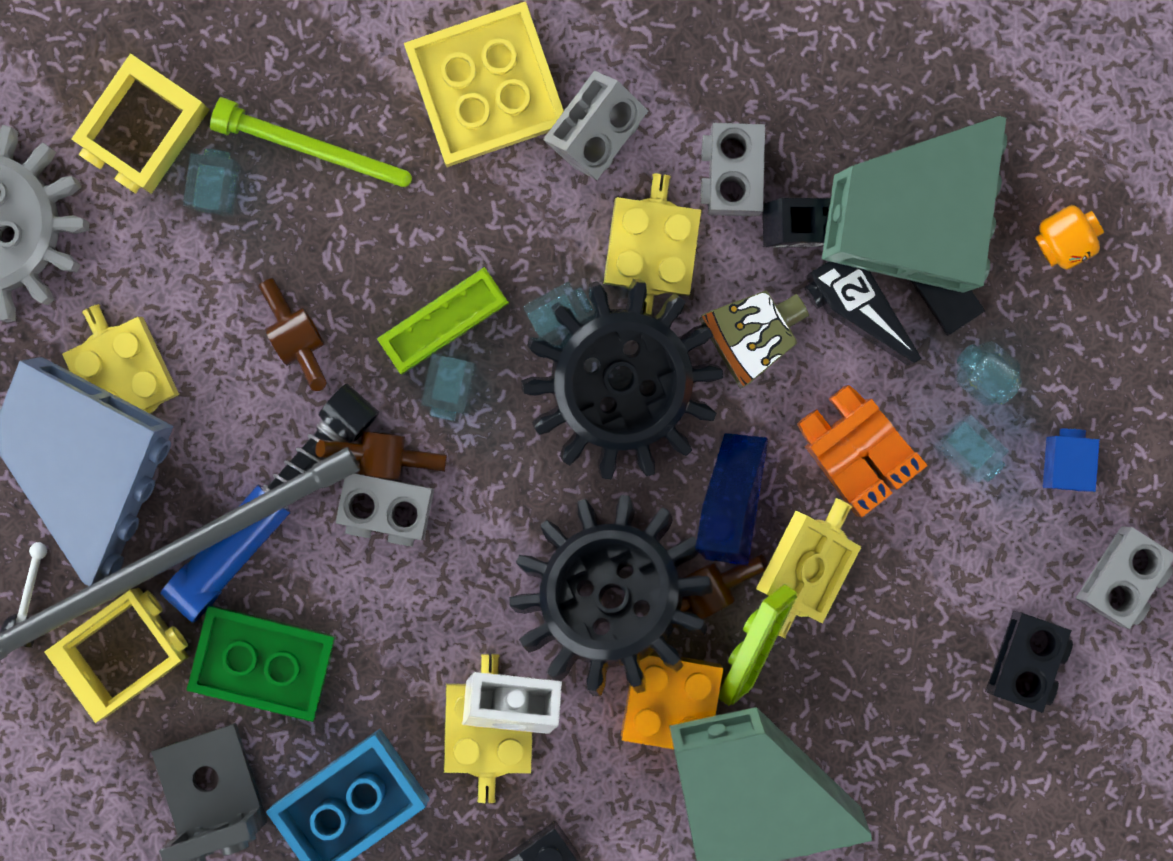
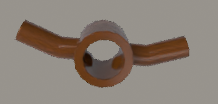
(293, 335)
(383, 455)
(722, 582)

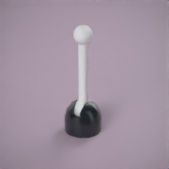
(37, 552)

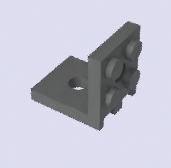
(209, 818)

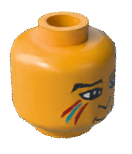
(1069, 237)

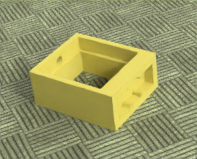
(192, 115)
(82, 678)

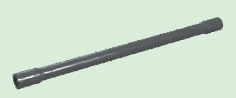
(319, 476)

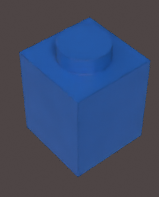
(1071, 461)

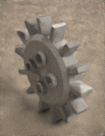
(33, 214)

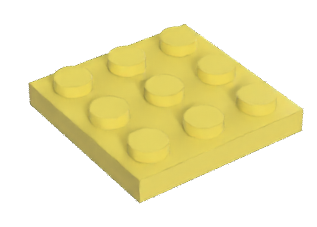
(485, 83)

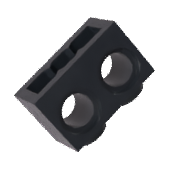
(1017, 657)

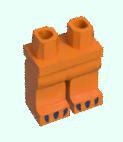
(860, 435)

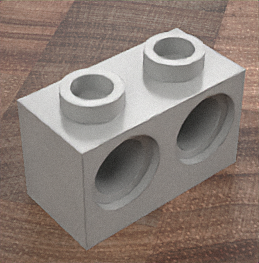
(596, 125)
(745, 171)
(386, 497)
(1116, 570)

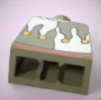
(754, 333)

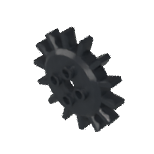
(636, 416)
(596, 559)

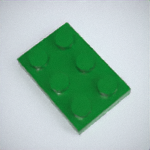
(261, 663)

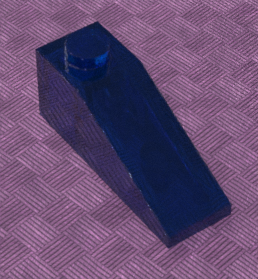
(732, 500)

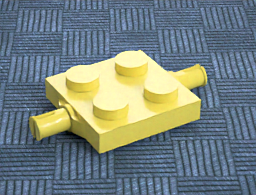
(652, 243)
(122, 361)
(812, 562)
(482, 750)

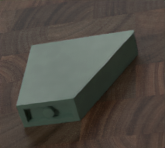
(921, 209)
(758, 793)

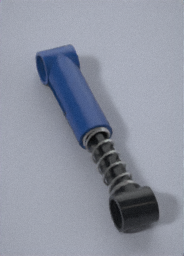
(205, 576)

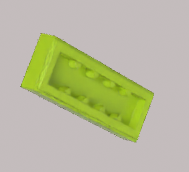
(442, 321)
(751, 654)

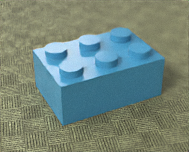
(349, 803)

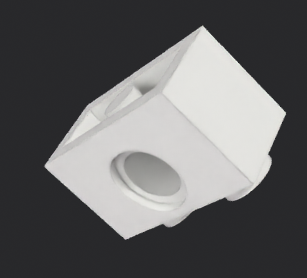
(512, 703)

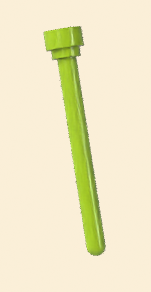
(230, 118)

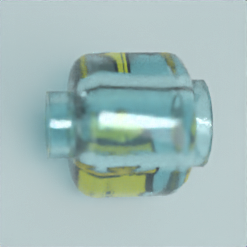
(988, 373)

